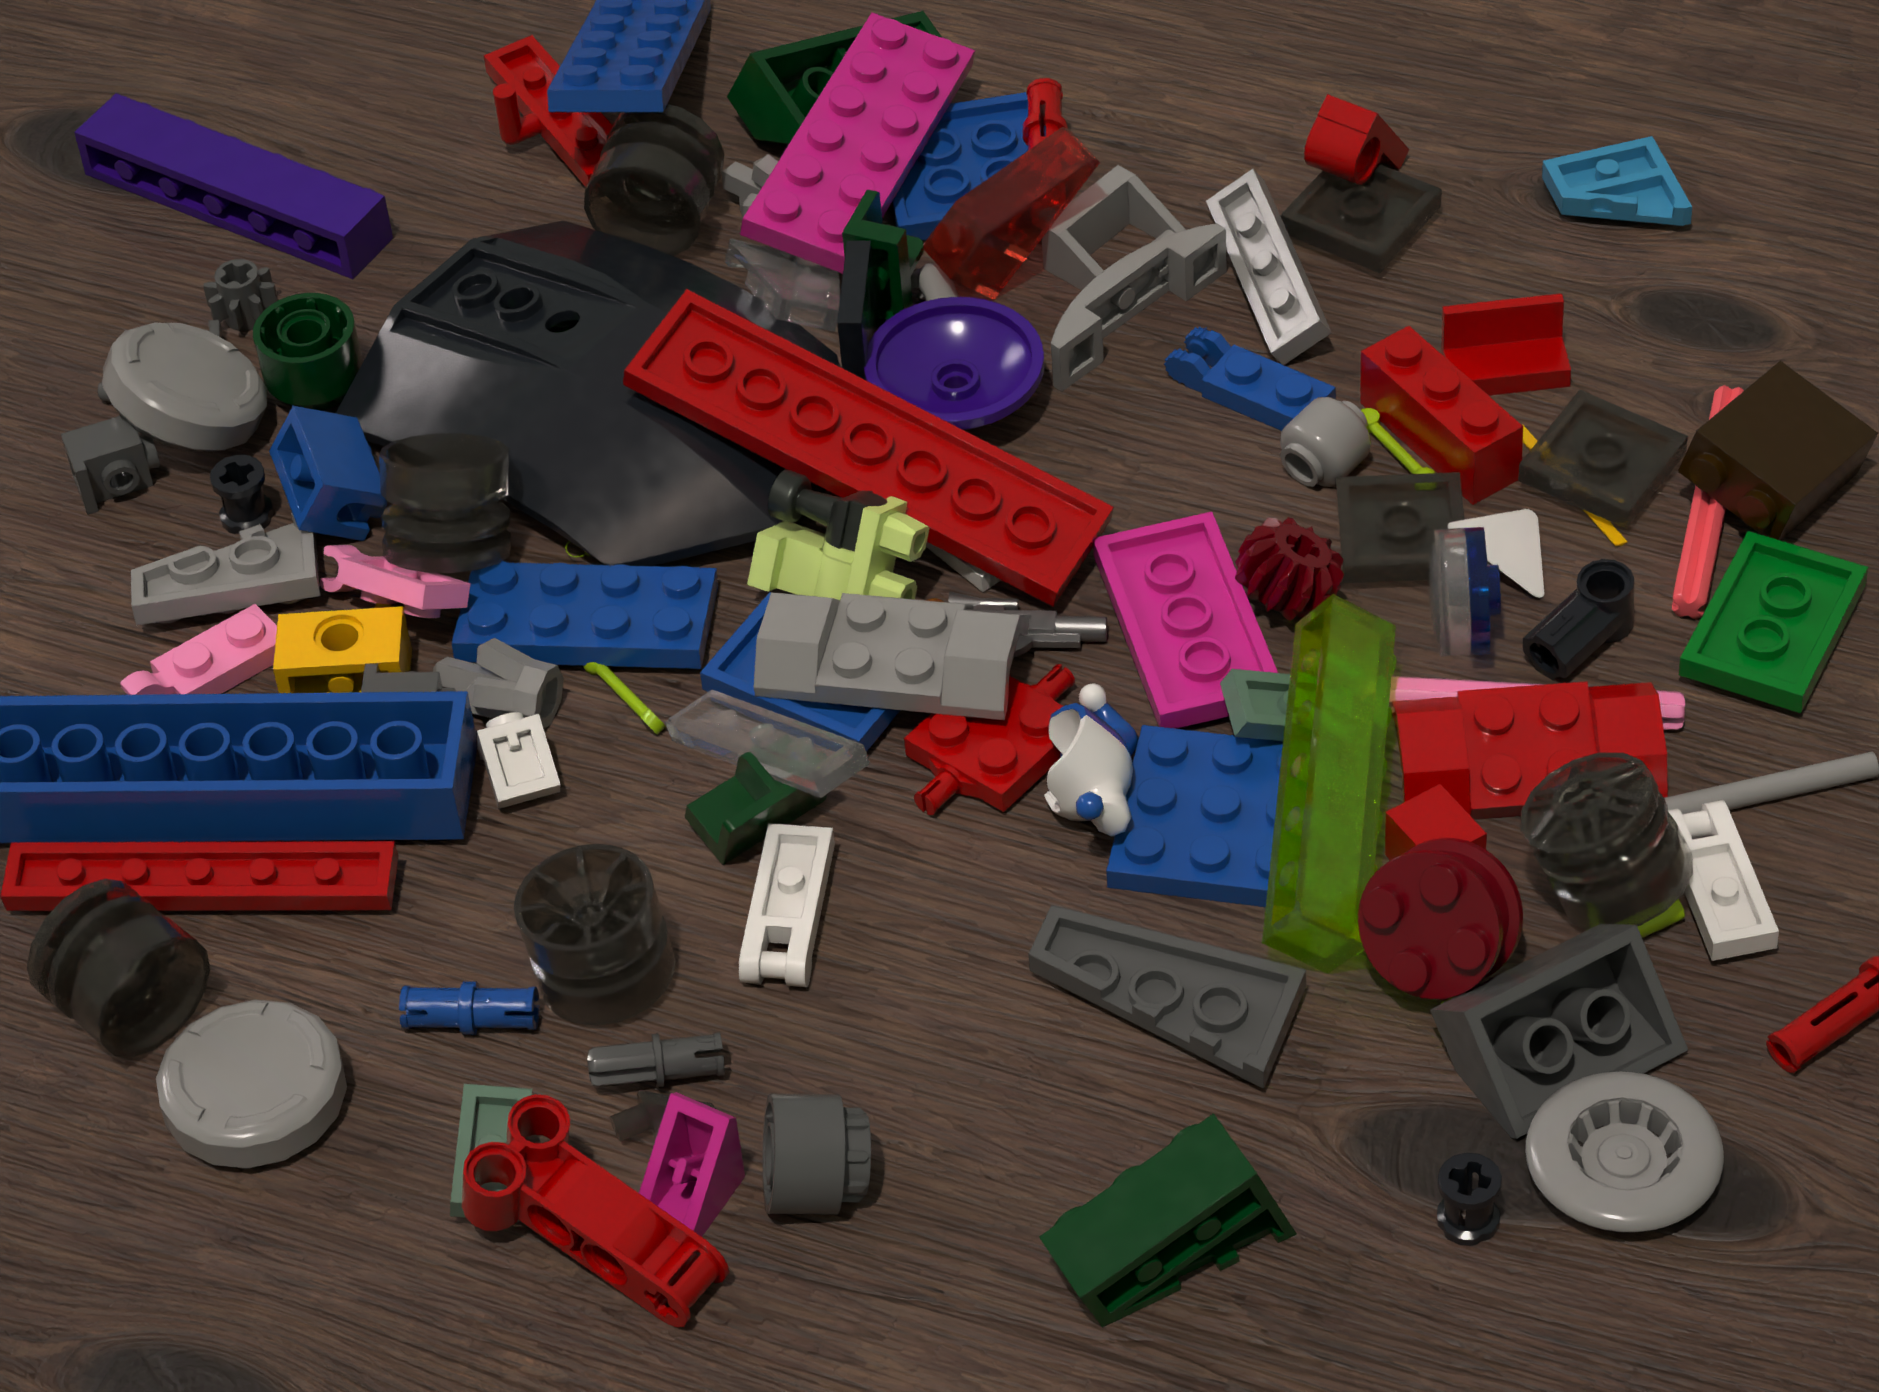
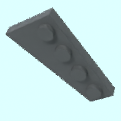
(1186, 991)

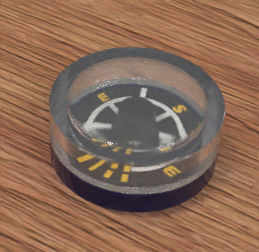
(1462, 591)

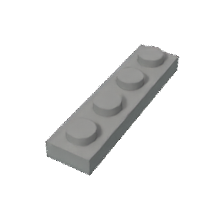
(1269, 267)

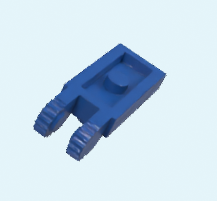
(1243, 379)

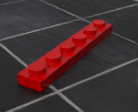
(208, 874)

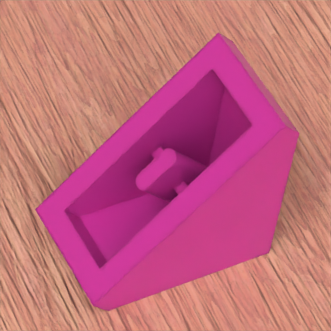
(694, 1162)

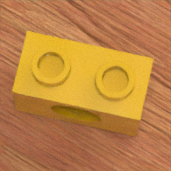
(331, 648)

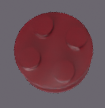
(1440, 918)

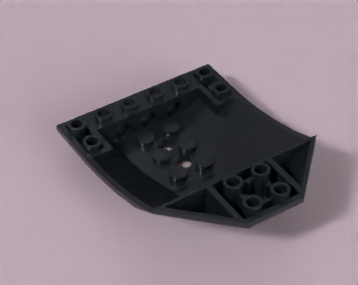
(584, 450)

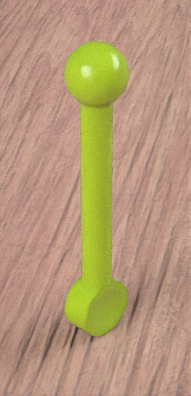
(1391, 444)
(626, 695)

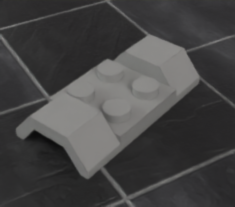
(887, 654)

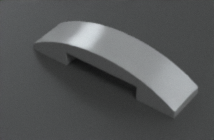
(1174, 263)

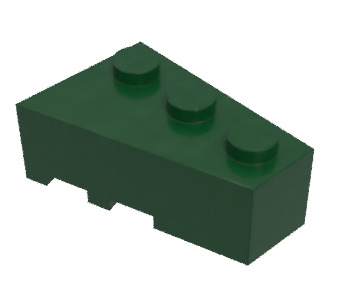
(1163, 1221)

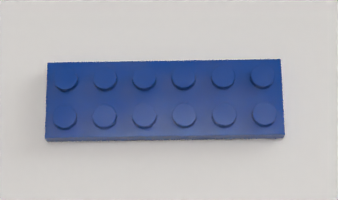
(628, 56)

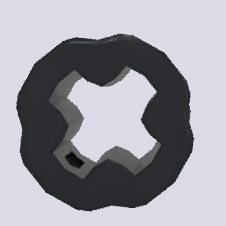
(239, 485)
(1456, 1189)

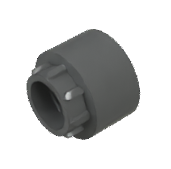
(814, 1154)

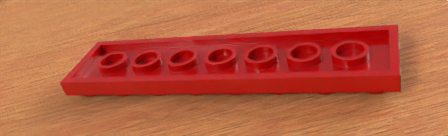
(863, 438)

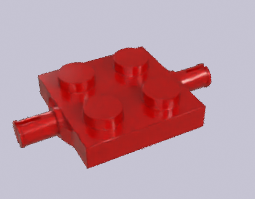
(990, 756)

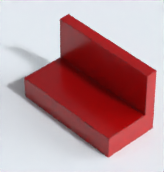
(1508, 343)

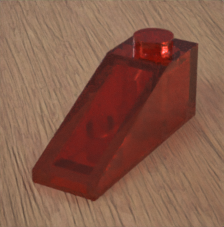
(1008, 214)

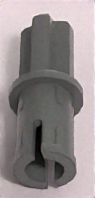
(655, 1060)

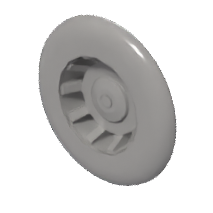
(1623, 1170)

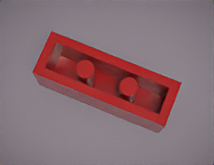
(1441, 413)

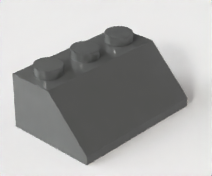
(1560, 1019)

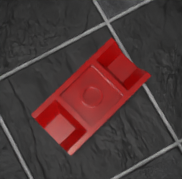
(1504, 741)

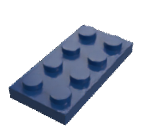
(590, 613)

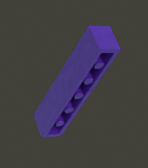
(235, 185)

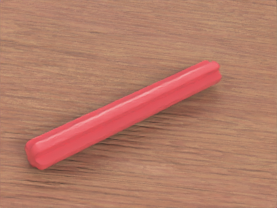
(1701, 538)

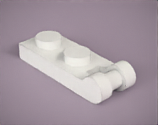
(1724, 885)
(786, 904)

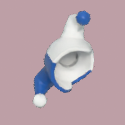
(1094, 762)

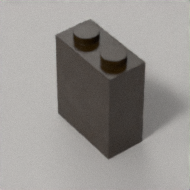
(1777, 452)

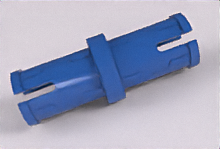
(469, 1007)

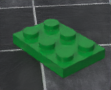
(1773, 621)

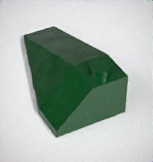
(786, 80)

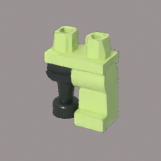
(853, 554)

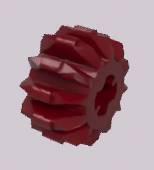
(1288, 567)

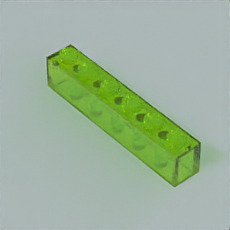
(1329, 783)

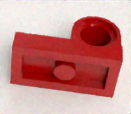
(1351, 141)

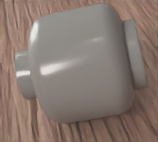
(1324, 442)

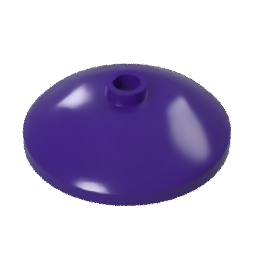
(958, 359)

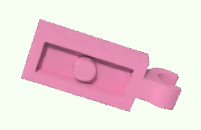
(386, 583)
(212, 659)

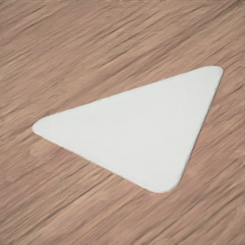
(1513, 545)

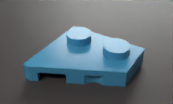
(1619, 184)

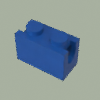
(328, 473)

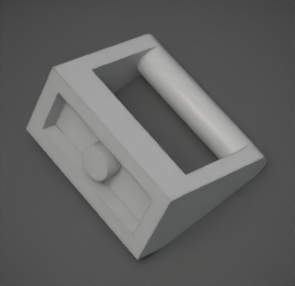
(1096, 218)

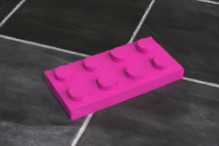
(1181, 615)

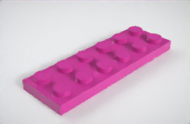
(857, 138)

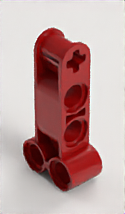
(588, 1213)

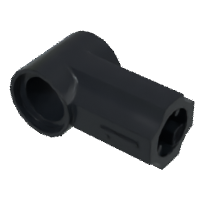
(1591, 615)

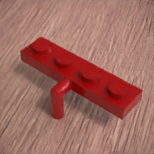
(522, 80)

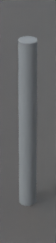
(1780, 784)

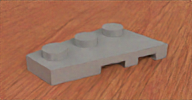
(201, 581)

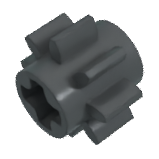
(240, 293)

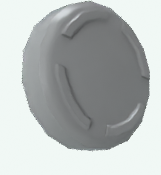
(184, 387)
(251, 1083)

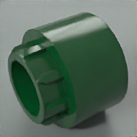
(308, 350)

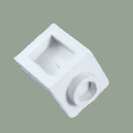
(517, 759)

